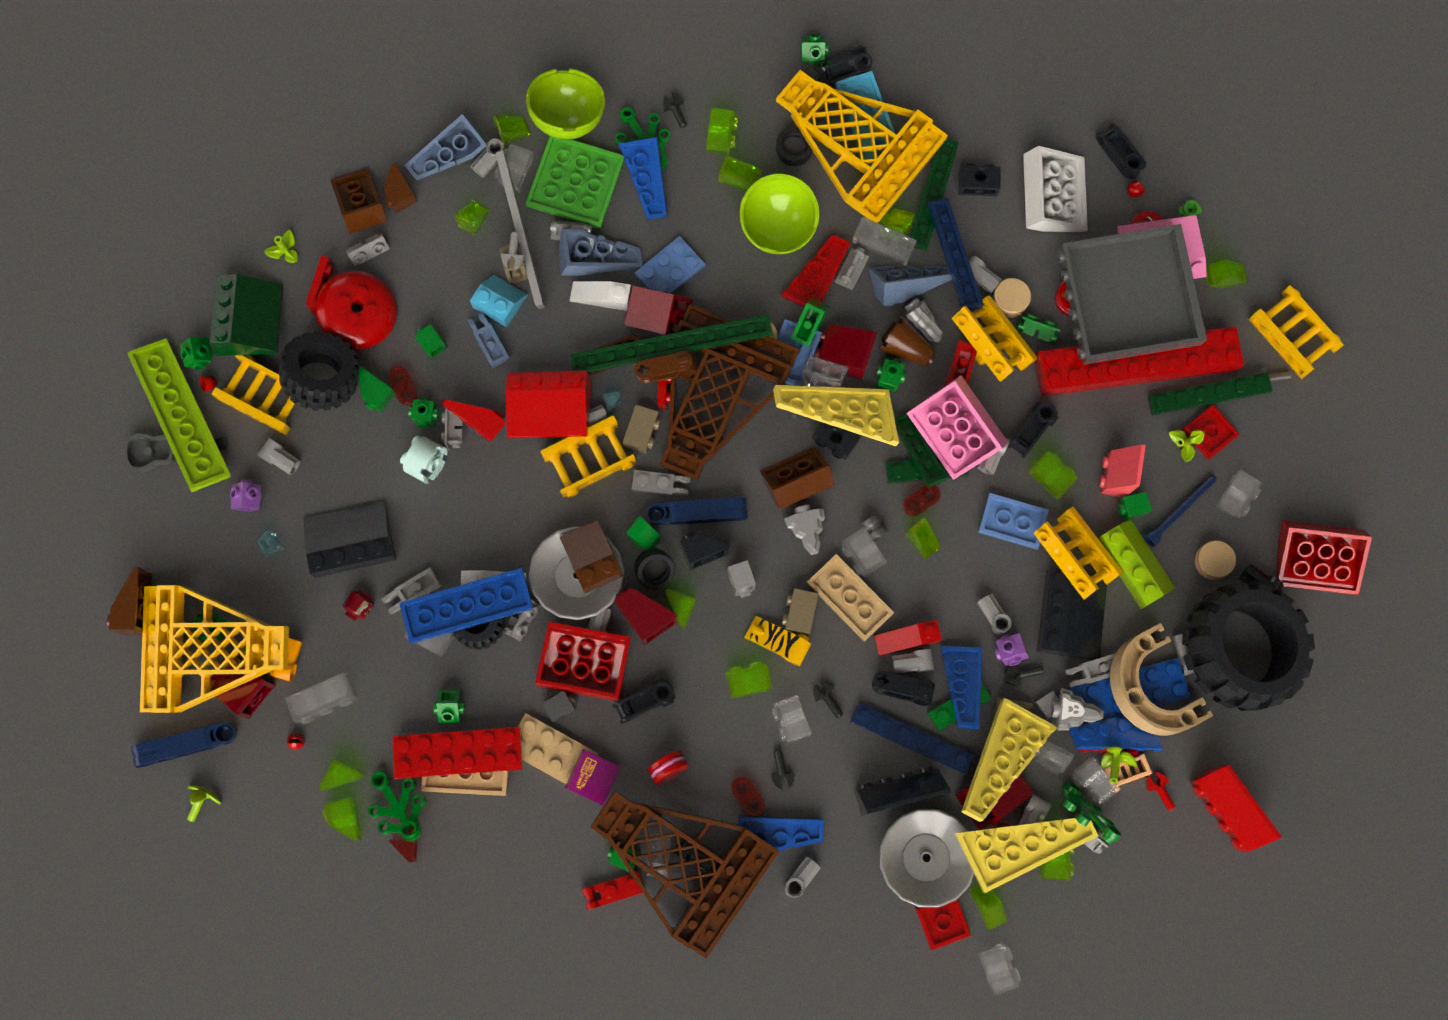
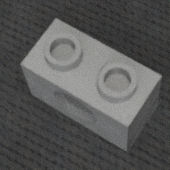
(741, 579)

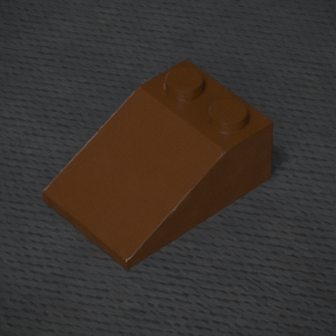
(358, 200)
(591, 556)
(127, 609)

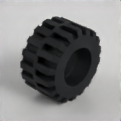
(482, 639)

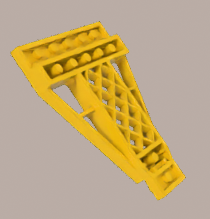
(889, 172)
(164, 648)

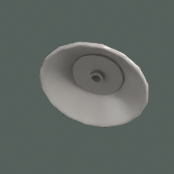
(555, 584)
(922, 882)

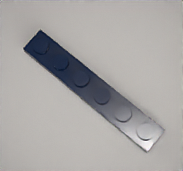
(955, 254)
(912, 739)

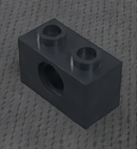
(970, 186)
(839, 450)

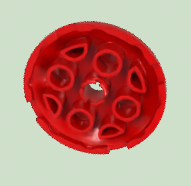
(361, 328)

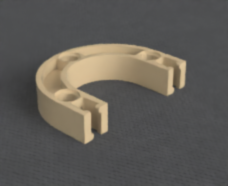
(1141, 711)

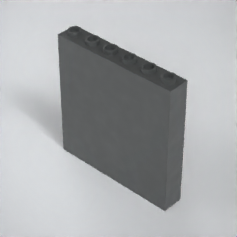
(1131, 294)

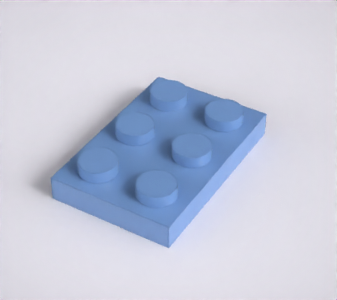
(670, 268)
(796, 376)
(1012, 520)

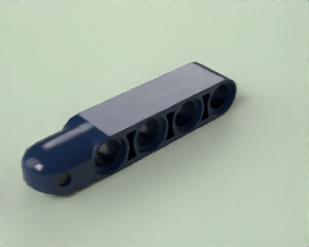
(698, 511)
(183, 744)

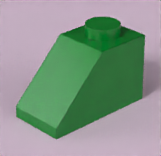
(810, 322)
(374, 391)
(643, 535)

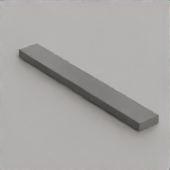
(520, 228)

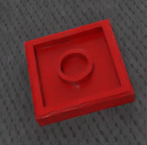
(1216, 429)
(943, 924)

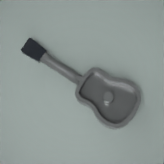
(148, 452)

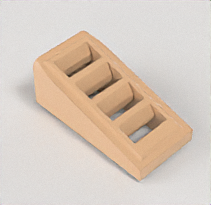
(1146, 767)

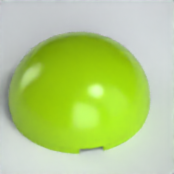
(565, 103)
(779, 214)

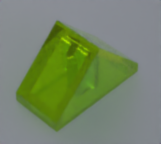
(510, 128)
(471, 217)
(923, 538)
(681, 605)
(339, 775)
(989, 907)

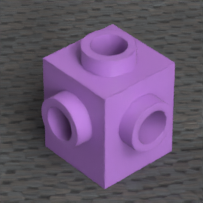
(245, 496)
(1011, 649)

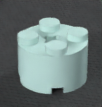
(424, 459)

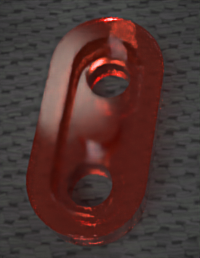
(403, 386)
(921, 501)
(747, 796)

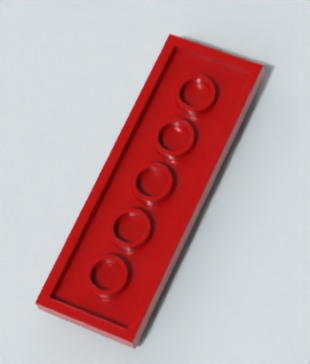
(457, 752)

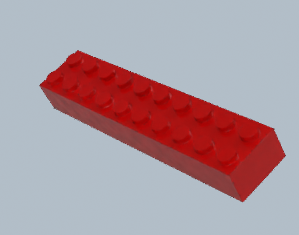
(1063, 372)

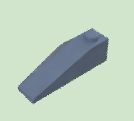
(454, 145)
(592, 254)
(900, 285)

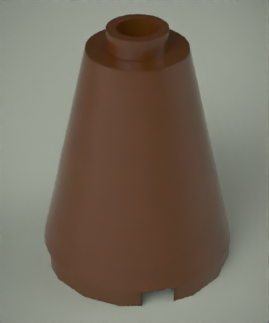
(906, 343)

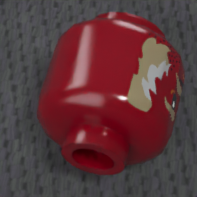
(358, 605)

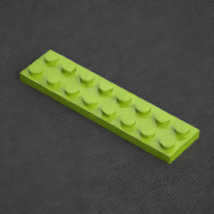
(179, 415)

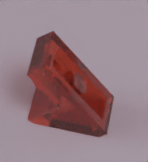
(407, 849)

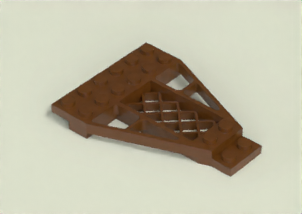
(758, 357)
(724, 889)

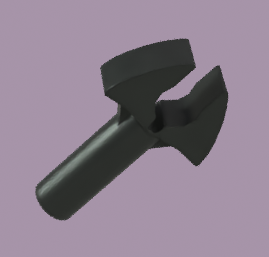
(675, 109)
(1022, 674)
(828, 699)
(781, 771)

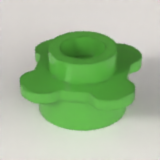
(1190, 204)

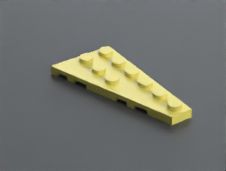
(852, 409)
(1007, 752)
(1013, 850)

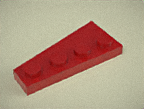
(818, 273)

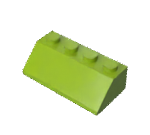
(1140, 567)

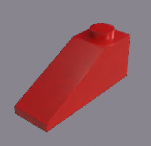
(961, 363)
(481, 420)
(908, 638)

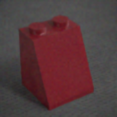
(655, 310)
(847, 348)
(644, 615)
(244, 698)
(1013, 797)

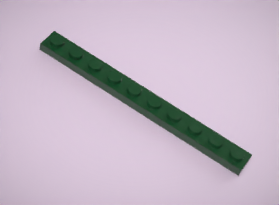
(669, 344)

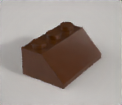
(797, 478)

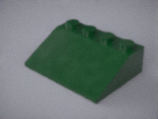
(245, 316)

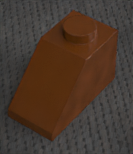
(397, 190)

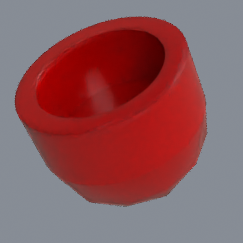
(1135, 189)
(207, 383)
(295, 746)

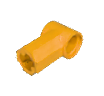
(293, 651)

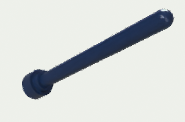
(1153, 536)

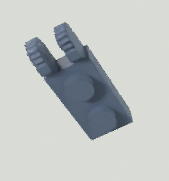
(489, 342)

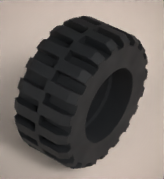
(319, 349)

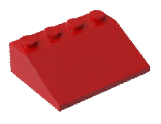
(548, 404)
(1322, 557)
(583, 661)
(1234, 808)

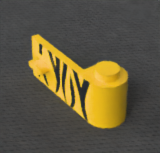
(778, 640)

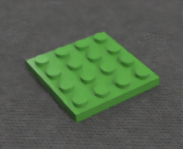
(575, 181)

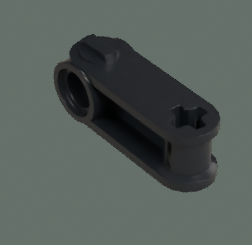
(843, 65)
(1121, 151)
(1034, 428)
(904, 688)
(644, 701)

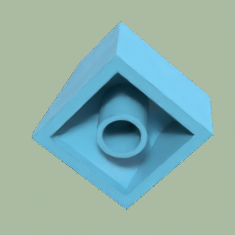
(498, 300)

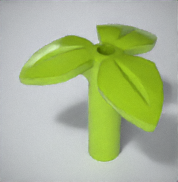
(283, 245)
(1180, 438)
(1113, 759)
(197, 798)

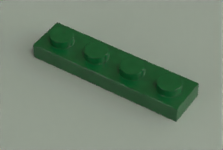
(919, 451)
(907, 472)

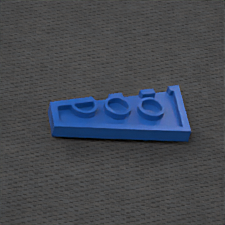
(646, 171)
(964, 674)
(1113, 733)
(785, 832)

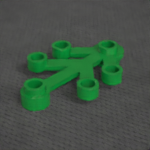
(630, 120)
(398, 808)
(1087, 811)

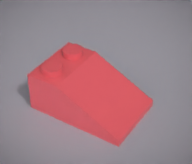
(1122, 471)

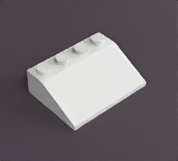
(1055, 191)

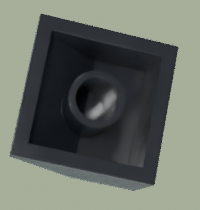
(701, 549)

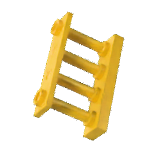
(1003, 331)
(1287, 349)
(244, 404)
(572, 445)
(1089, 545)

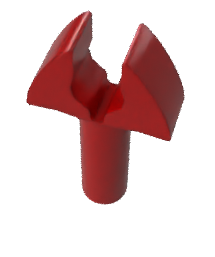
(1160, 789)

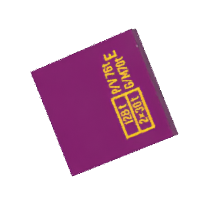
(592, 777)

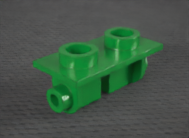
(1046, 329)

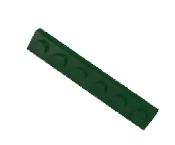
(933, 191)
(1210, 394)

